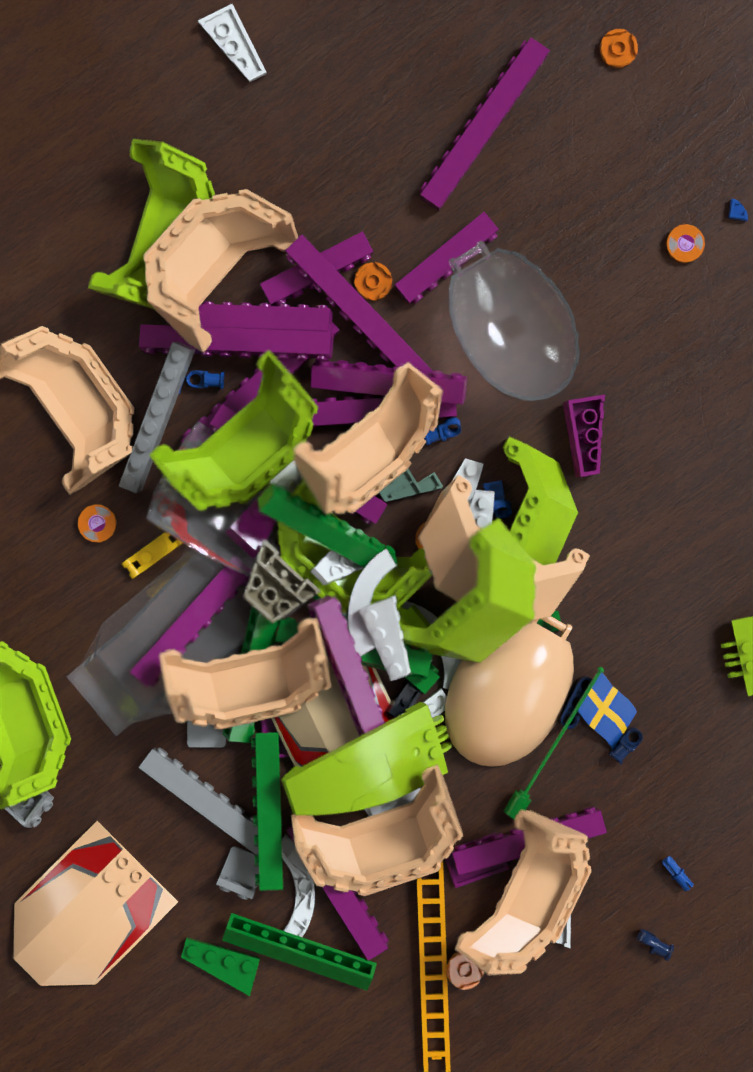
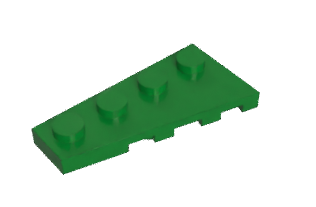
(223, 963)

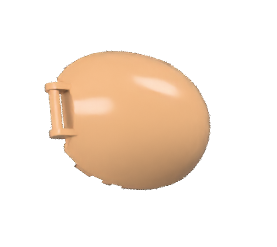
(512, 697)

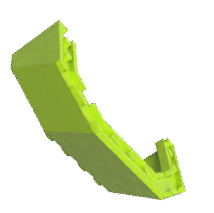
(173, 184)
(246, 449)
(547, 507)
(304, 554)
(490, 611)
(30, 729)

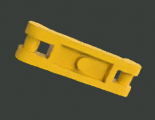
(150, 554)

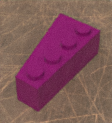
(585, 432)
(251, 528)

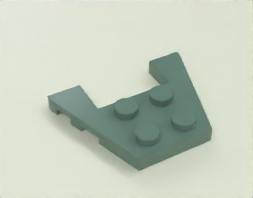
(406, 486)

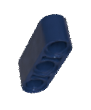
(568, 709)

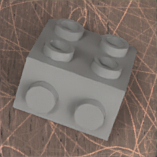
(204, 736)
(239, 873)

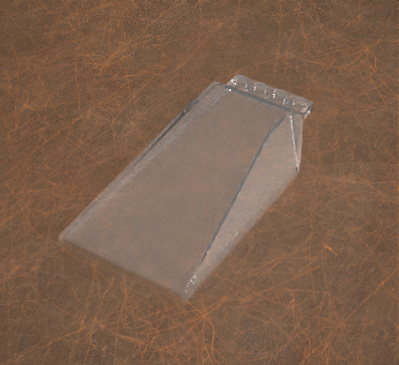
(137, 627)

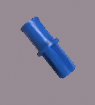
(677, 873)

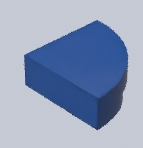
(737, 211)
(497, 487)

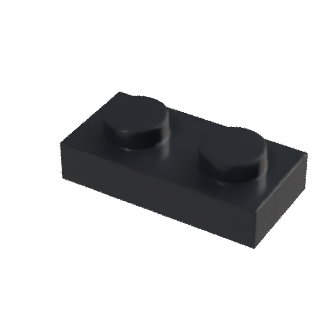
(403, 699)

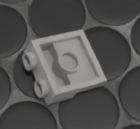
(30, 810)

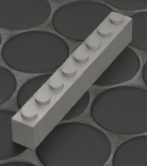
(157, 416)
(201, 797)

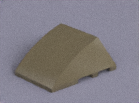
(275, 586)

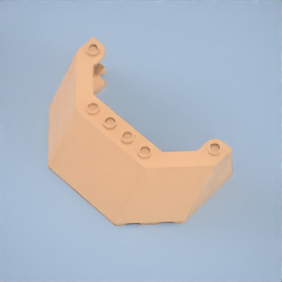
(202, 250)
(77, 397)
(375, 448)
(456, 566)
(248, 684)
(382, 847)
(535, 899)

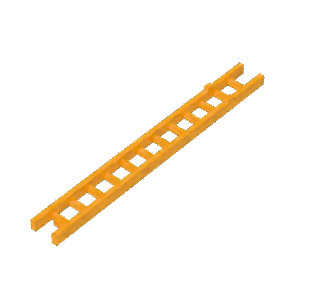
(443, 957)

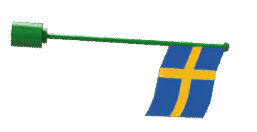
(603, 710)

